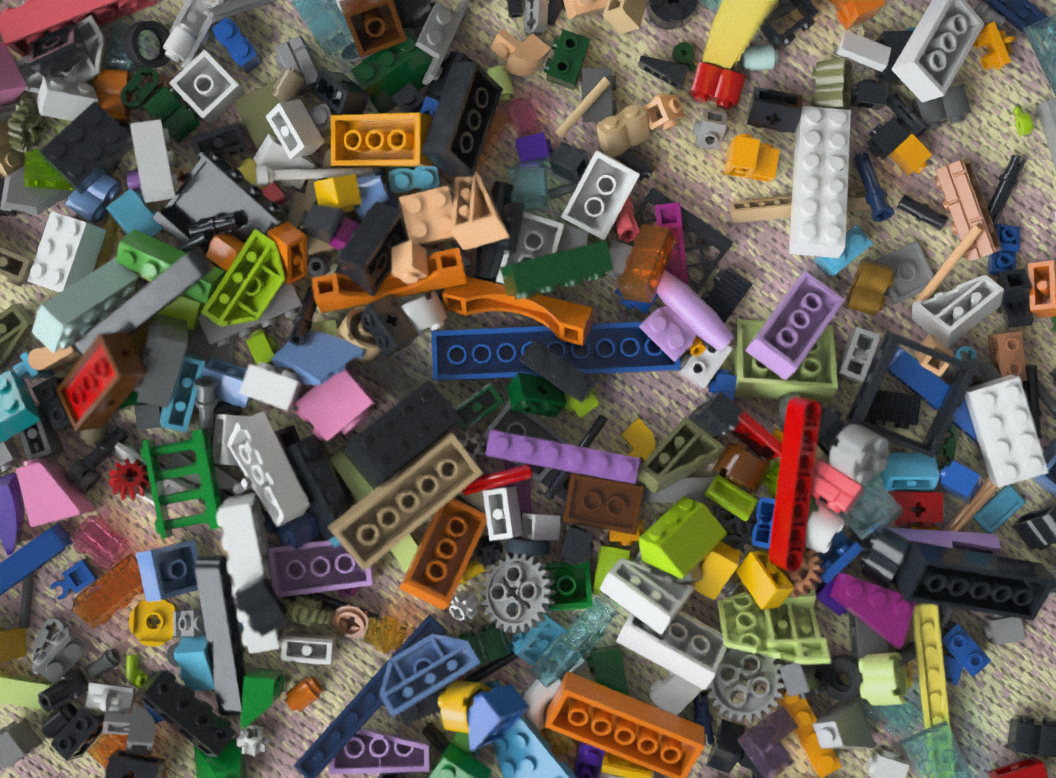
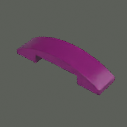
(670, 216)

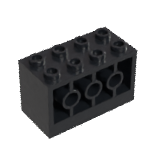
(400, 434)

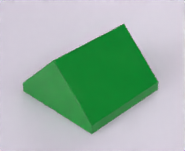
(571, 586)

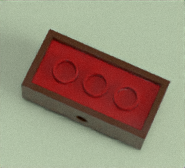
(101, 380)

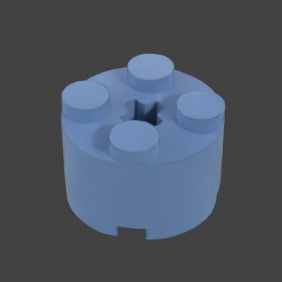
(373, 189)

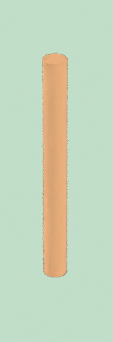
(949, 264)

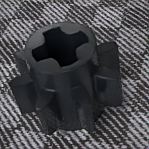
(487, 550)

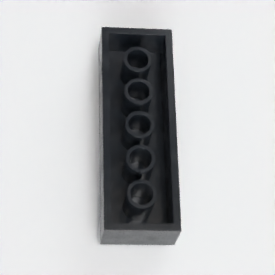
(973, 581)

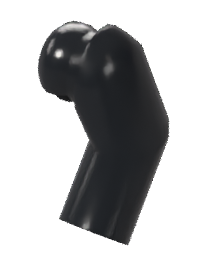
(223, 407)

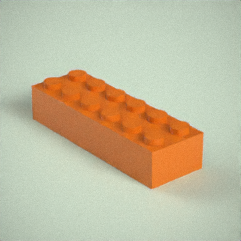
(625, 726)

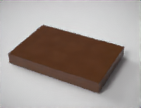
(603, 503)

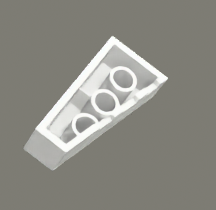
(267, 468)

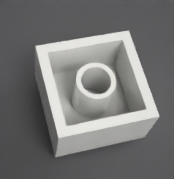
(207, 87)

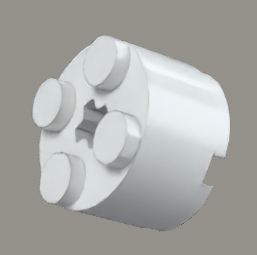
(425, 312)
(821, 526)

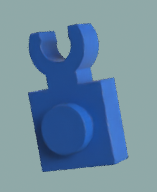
(76, 578)

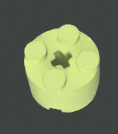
(883, 679)

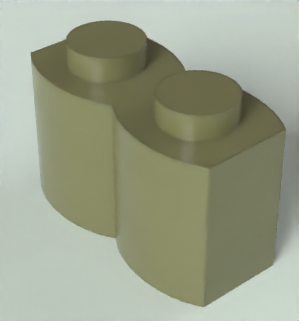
(832, 84)

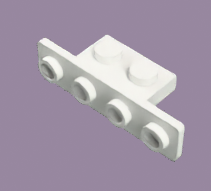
(195, 15)
(170, 485)

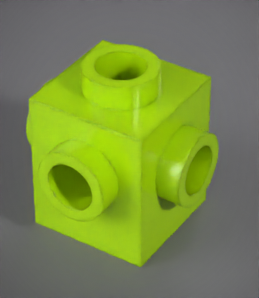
(583, 408)

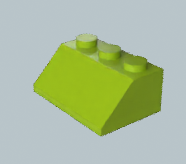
(681, 538)

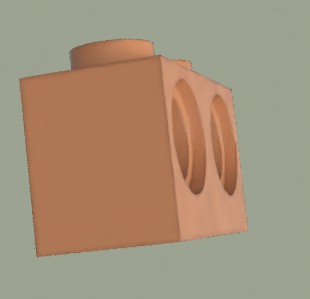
(1007, 354)

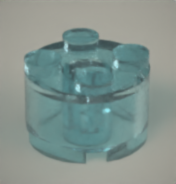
(530, 185)

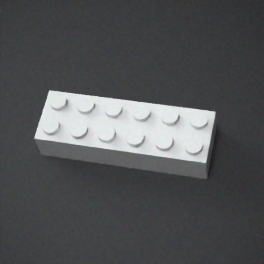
(820, 182)
(248, 558)

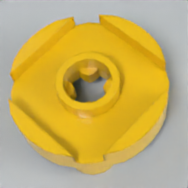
(144, 630)

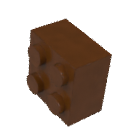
(372, 24)

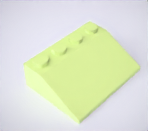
(812, 380)

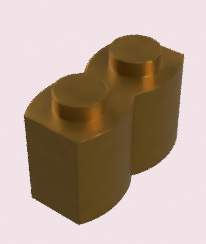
(869, 287)

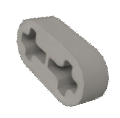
(536, 16)
(45, 633)

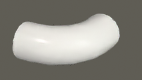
(537, 698)

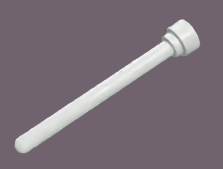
(267, 175)

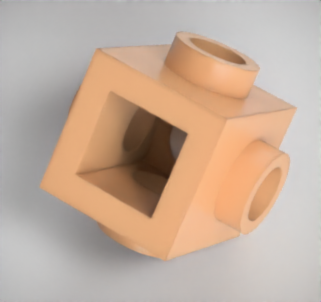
(664, 112)

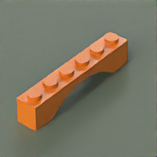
(340, 292)
(565, 319)

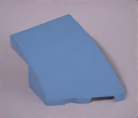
(318, 357)

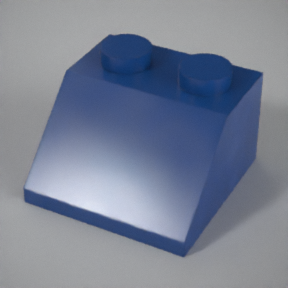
(494, 715)

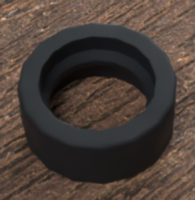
(131, 48)

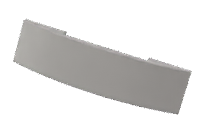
(689, 487)

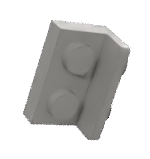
(60, 655)

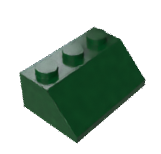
(391, 71)

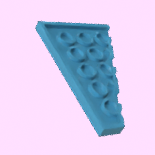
(526, 753)

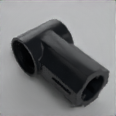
(67, 688)

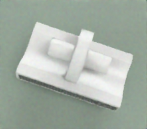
(110, 697)

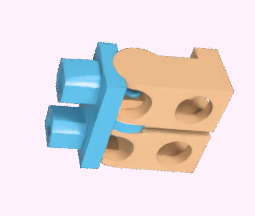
(43, 362)

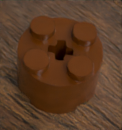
(742, 467)

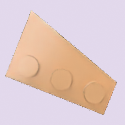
(475, 214)

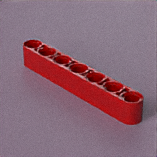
(794, 483)

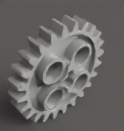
(504, 608)
(753, 703)

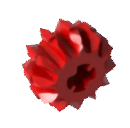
(120, 479)

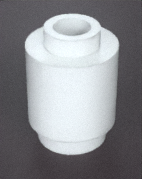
(180, 42)

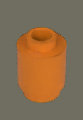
(303, 693)

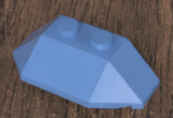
(425, 670)

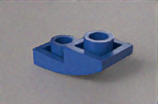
(1006, 258)

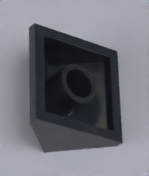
(57, 50)

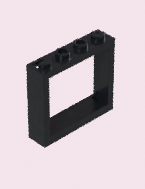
(944, 416)

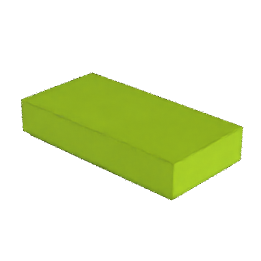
(731, 497)

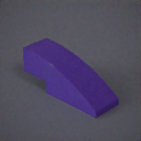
(11, 512)

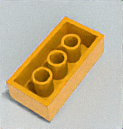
(380, 140)

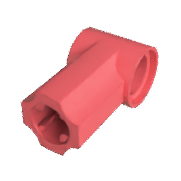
(626, 223)

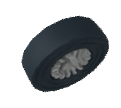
(527, 546)

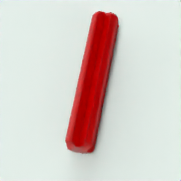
(499, 479)

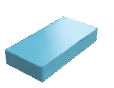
(999, 509)

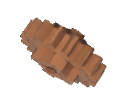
(807, 573)

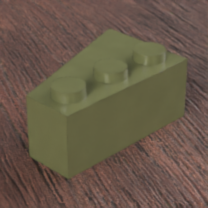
(678, 456)

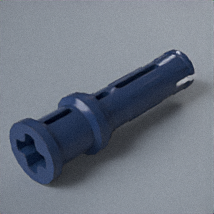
(875, 195)

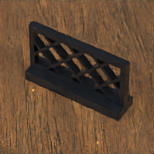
(695, 226)

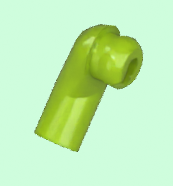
(133, 672)

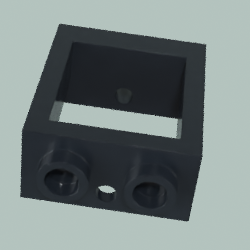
(808, 11)

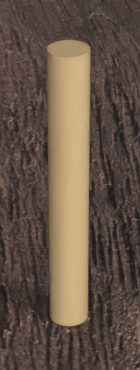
(582, 107)

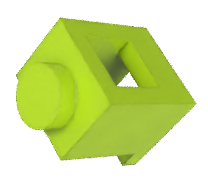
(262, 346)

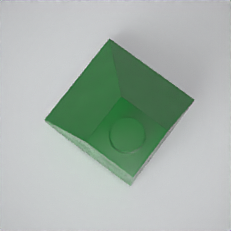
(228, 764)

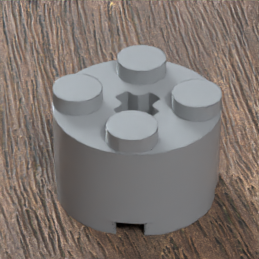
(859, 453)

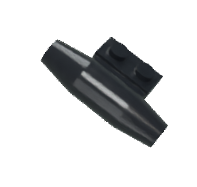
(491, 254)

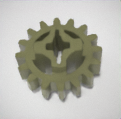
(25, 125)
(307, 610)

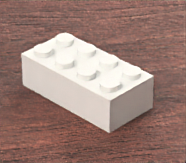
(938, 48)
(1005, 431)
(683, 648)

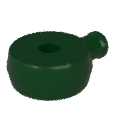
(688, 58)

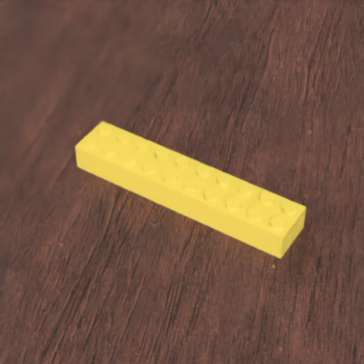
(732, 31)

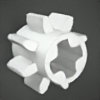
(474, 440)
(464, 606)
(252, 740)

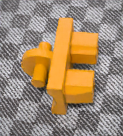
(998, 46)

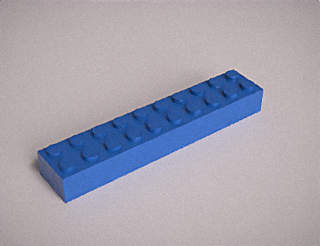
(497, 351)

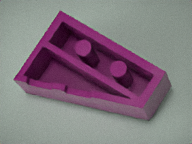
(875, 606)

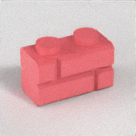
(835, 487)

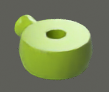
(1023, 122)

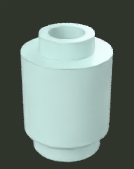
(759, 58)

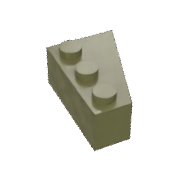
(15, 327)

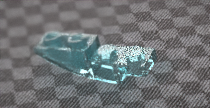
(574, 644)

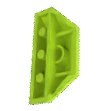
(248, 283)

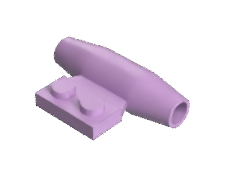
(682, 319)

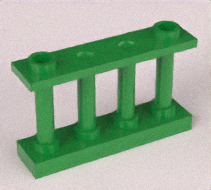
(202, 467)

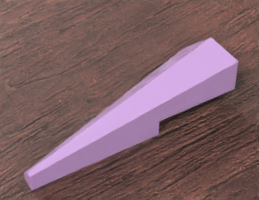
(969, 541)

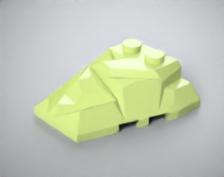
(777, 632)

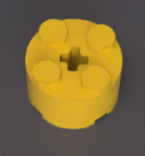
(456, 703)

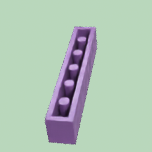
(562, 457)

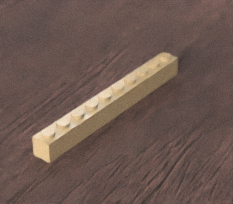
(781, 207)

